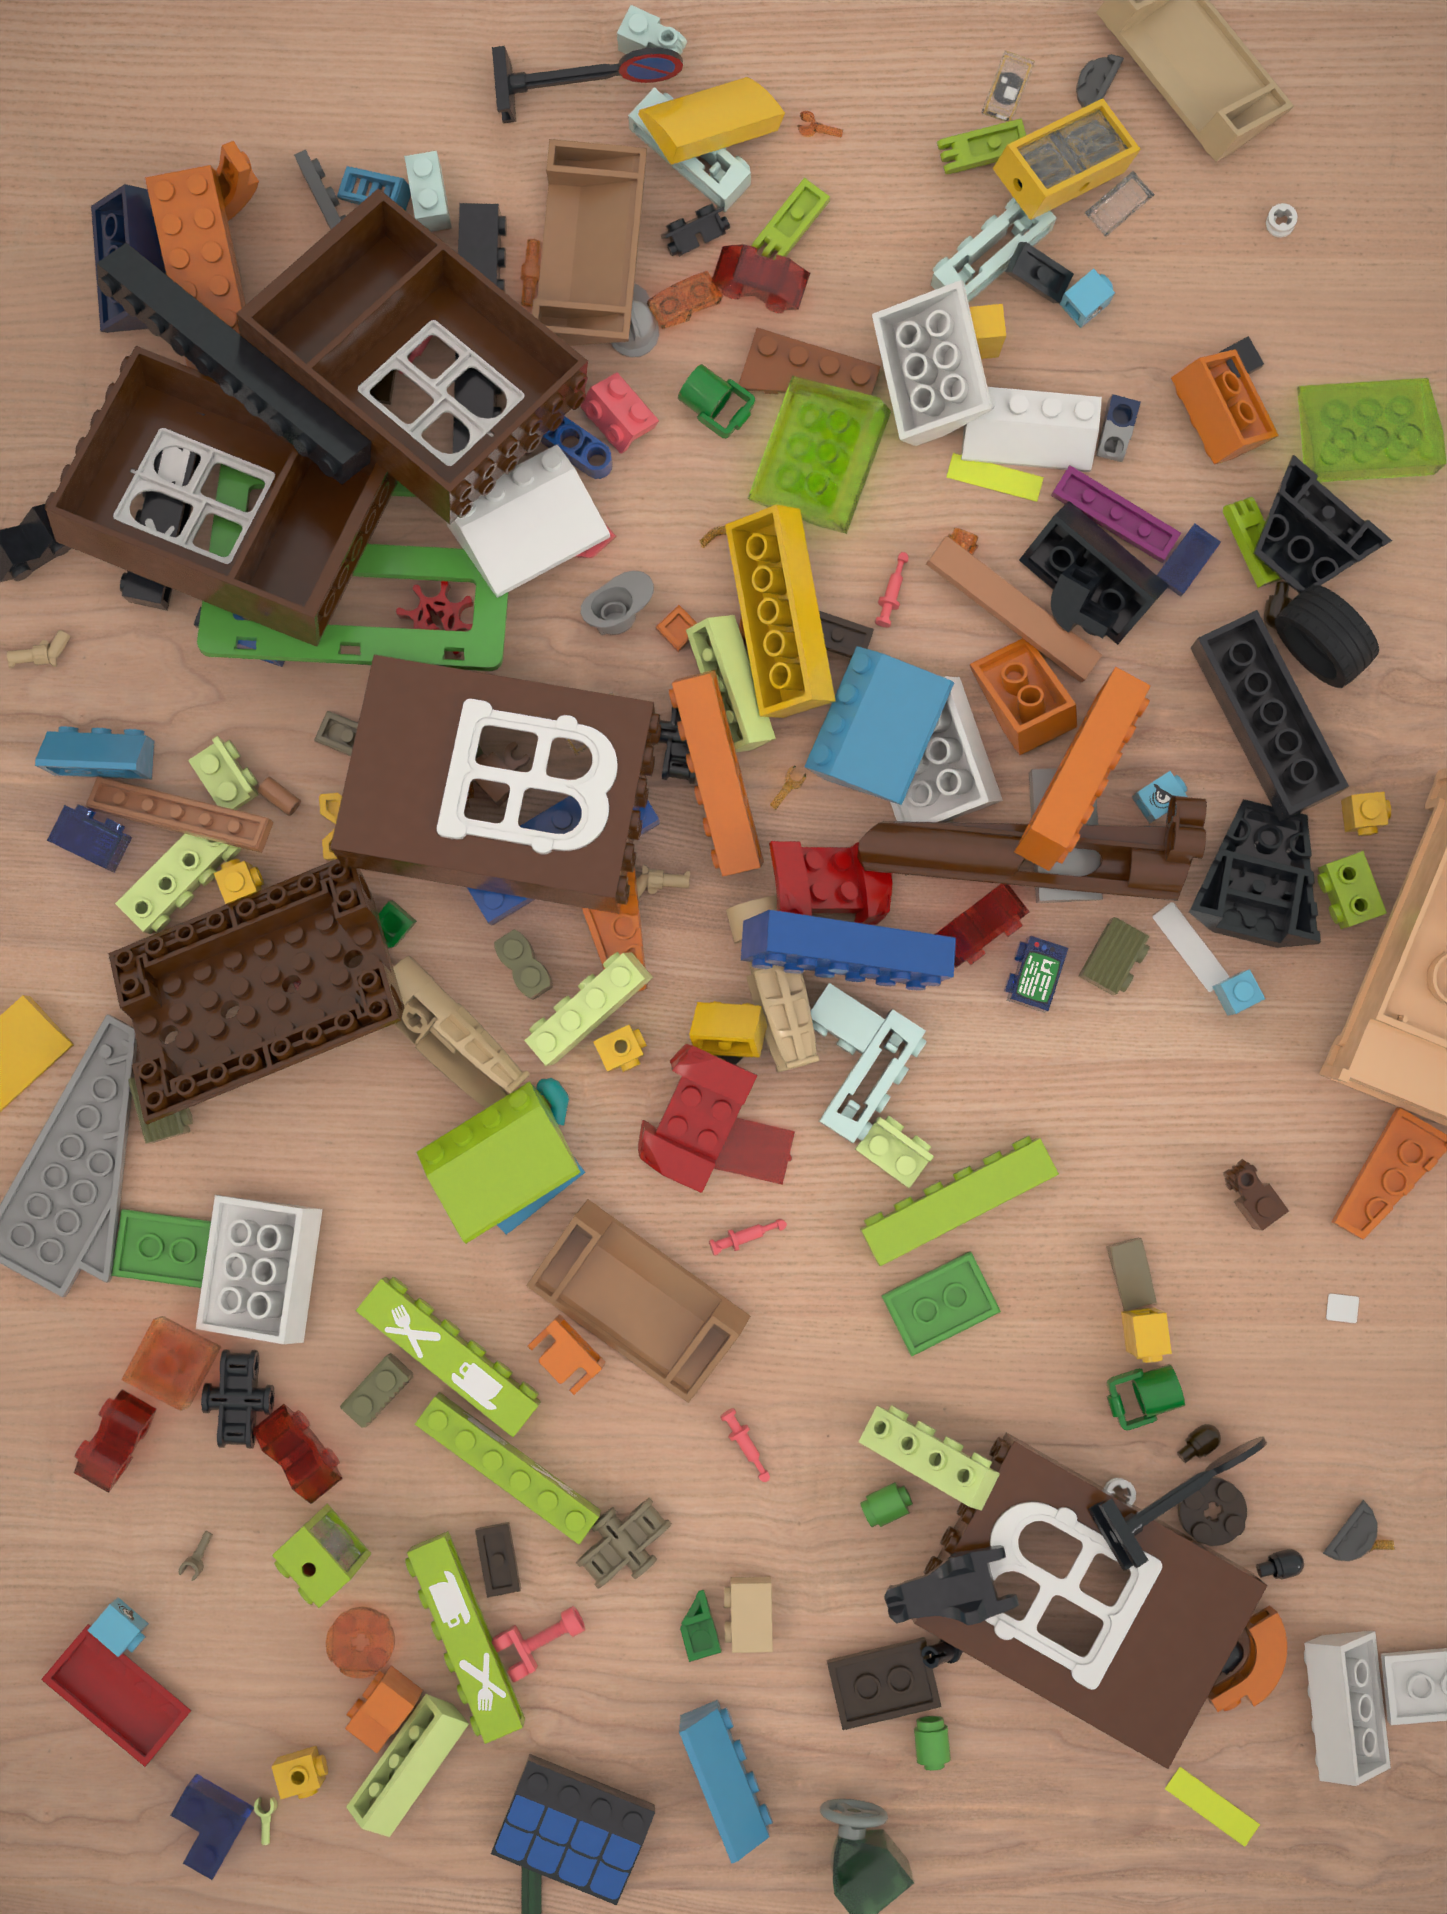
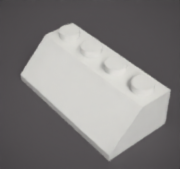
(1035, 430)
(1347, 1707)

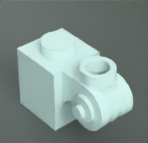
(644, 30)

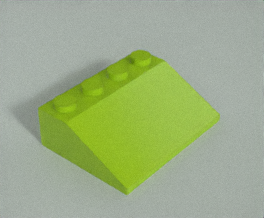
(498, 1162)

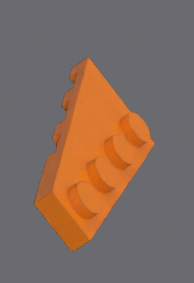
(618, 931)
(1392, 1169)

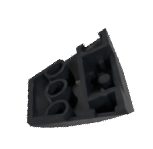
(1312, 532)

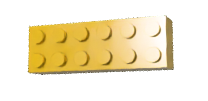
(780, 612)

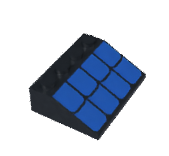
(573, 1829)

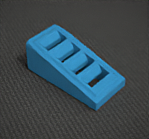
(395, 187)

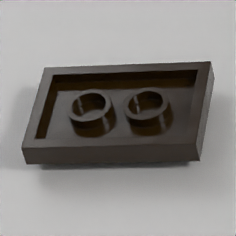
(883, 1684)

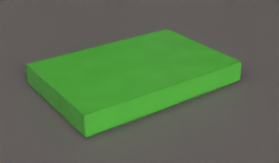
(161, 1248)
(940, 1303)

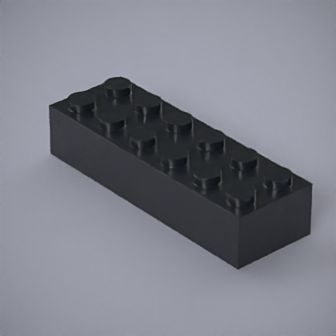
(1268, 716)

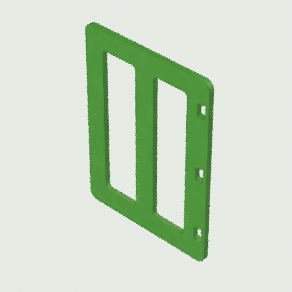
(481, 645)

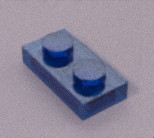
(1188, 559)

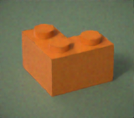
(385, 1707)

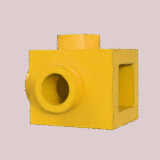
(1365, 813)
(238, 880)
(621, 1048)
(300, 1773)

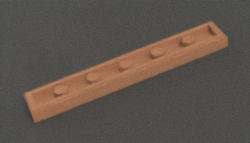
(1013, 609)
(180, 814)

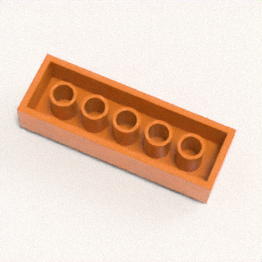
(197, 240)
(1084, 770)

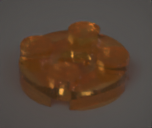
(347, 1627)

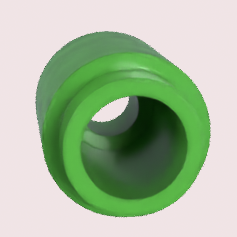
(886, 1505)
(932, 1742)

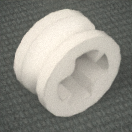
(1283, 229)
(1131, 1497)

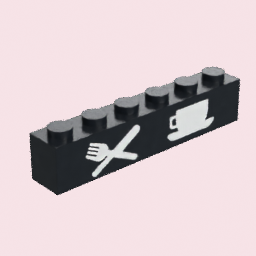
(163, 515)

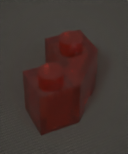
(775, 282)
(983, 922)
(294, 1446)
(110, 1450)

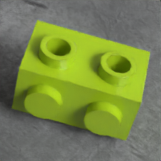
(1351, 890)

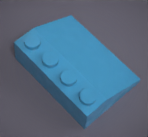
(878, 725)

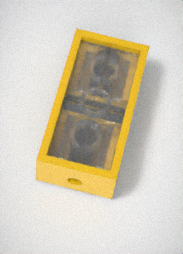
(1066, 158)

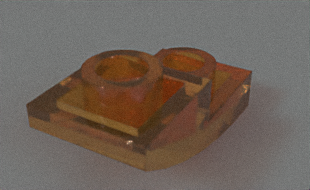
(683, 298)

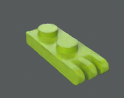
(979, 146)
(792, 219)
(1246, 525)

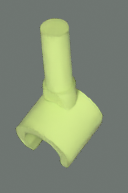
(265, 1819)

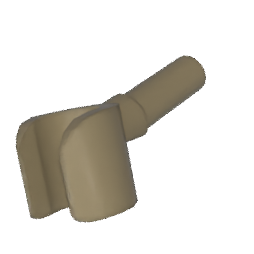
(195, 1560)

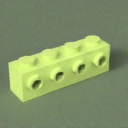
(720, 648)
(173, 881)
(588, 1008)
(930, 1458)
(407, 1765)

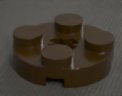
(1229, 1521)

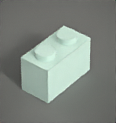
(428, 190)
(845, 1019)

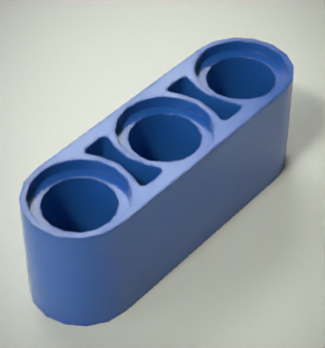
(583, 451)

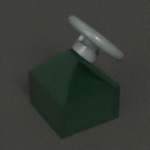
(865, 1863)

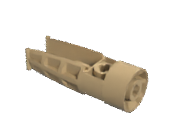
(781, 996)
(453, 1038)

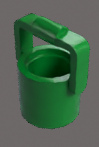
(708, 395)
(1155, 1392)

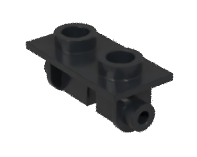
(683, 233)

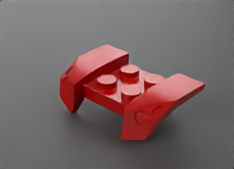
(828, 882)
(696, 1117)

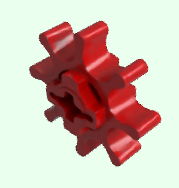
(448, 612)

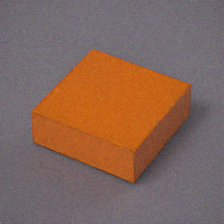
(674, 628)

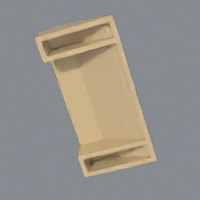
(1199, 69)

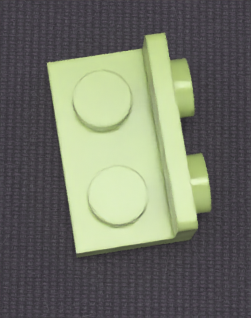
(223, 776)
(894, 1151)

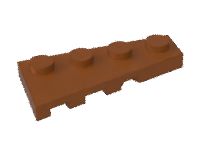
(777, 358)

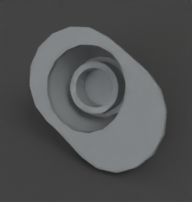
(643, 327)
(617, 602)

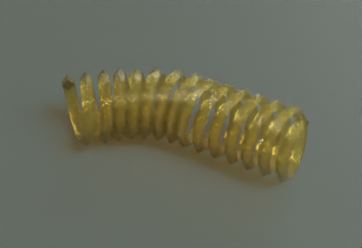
(720, 531)
(1390, 1546)

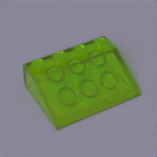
(1371, 430)
(821, 452)

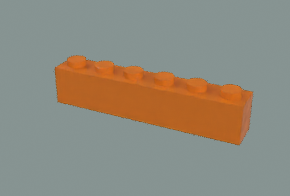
(717, 773)

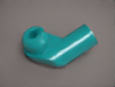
(556, 1096)

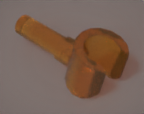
(810, 130)

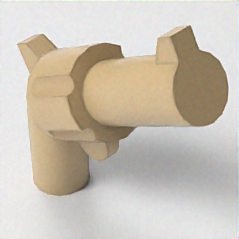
(40, 654)
(658, 879)

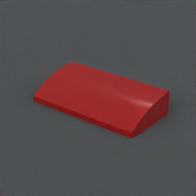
(116, 1696)

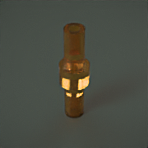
(530, 272)

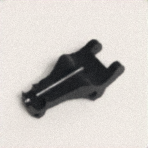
(955, 1589)

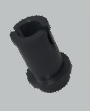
(940, 1653)

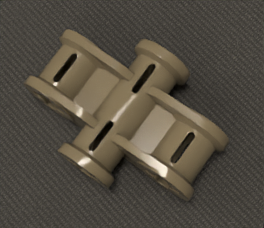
(623, 1543)

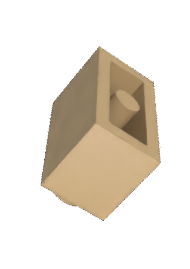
(750, 1614)

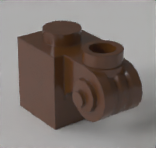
(1258, 1200)

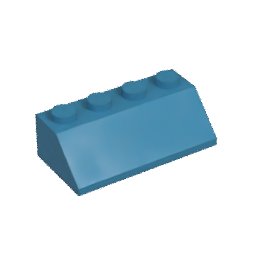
(724, 1779)

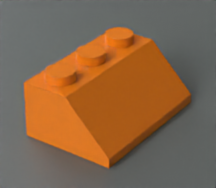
(1223, 406)

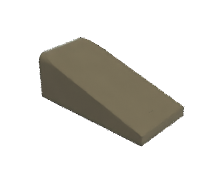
(337, 733)
(1132, 1273)

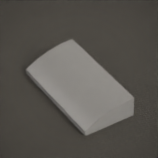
(1077, 863)

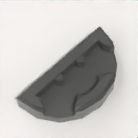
(1096, 79)
(1355, 1537)

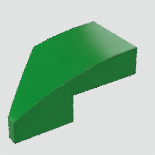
(395, 923)
(699, 1630)

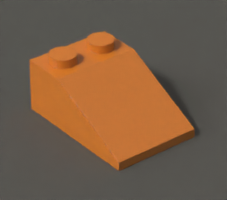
(1025, 695)

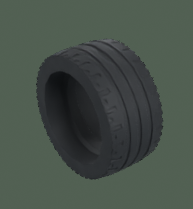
(1327, 636)

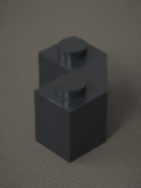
(28, 546)

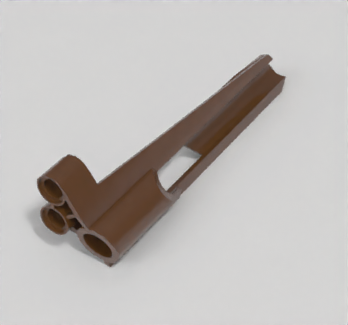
(1134, 858)

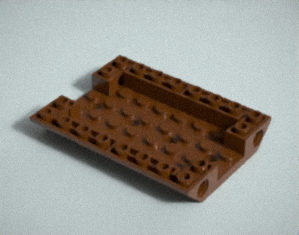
(248, 959)

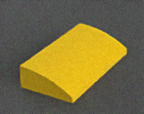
(712, 119)
(27, 1047)

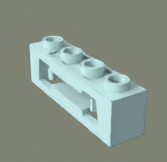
(728, 174)
(973, 248)
(902, 1030)

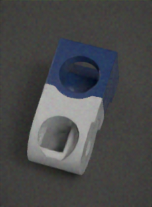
(1117, 427)

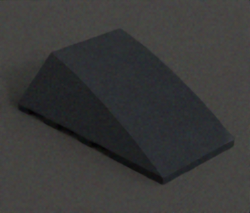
(1261, 881)

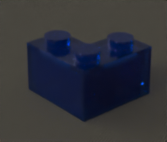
(217, 1817)

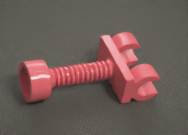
(570, 1623)

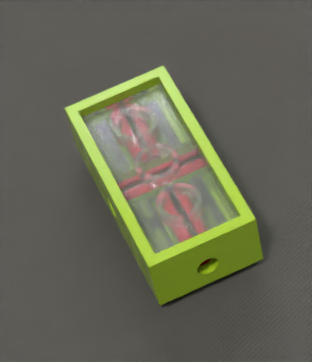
(321, 1556)

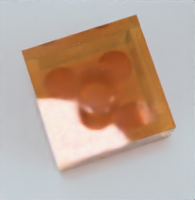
(171, 1363)

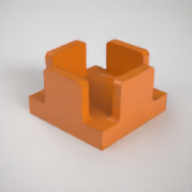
(567, 1354)

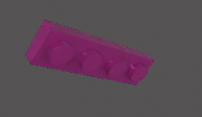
(1116, 514)

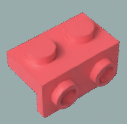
(618, 412)

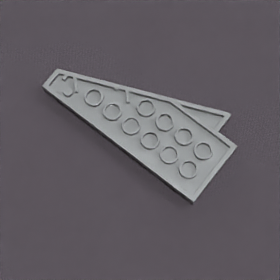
(69, 1189)

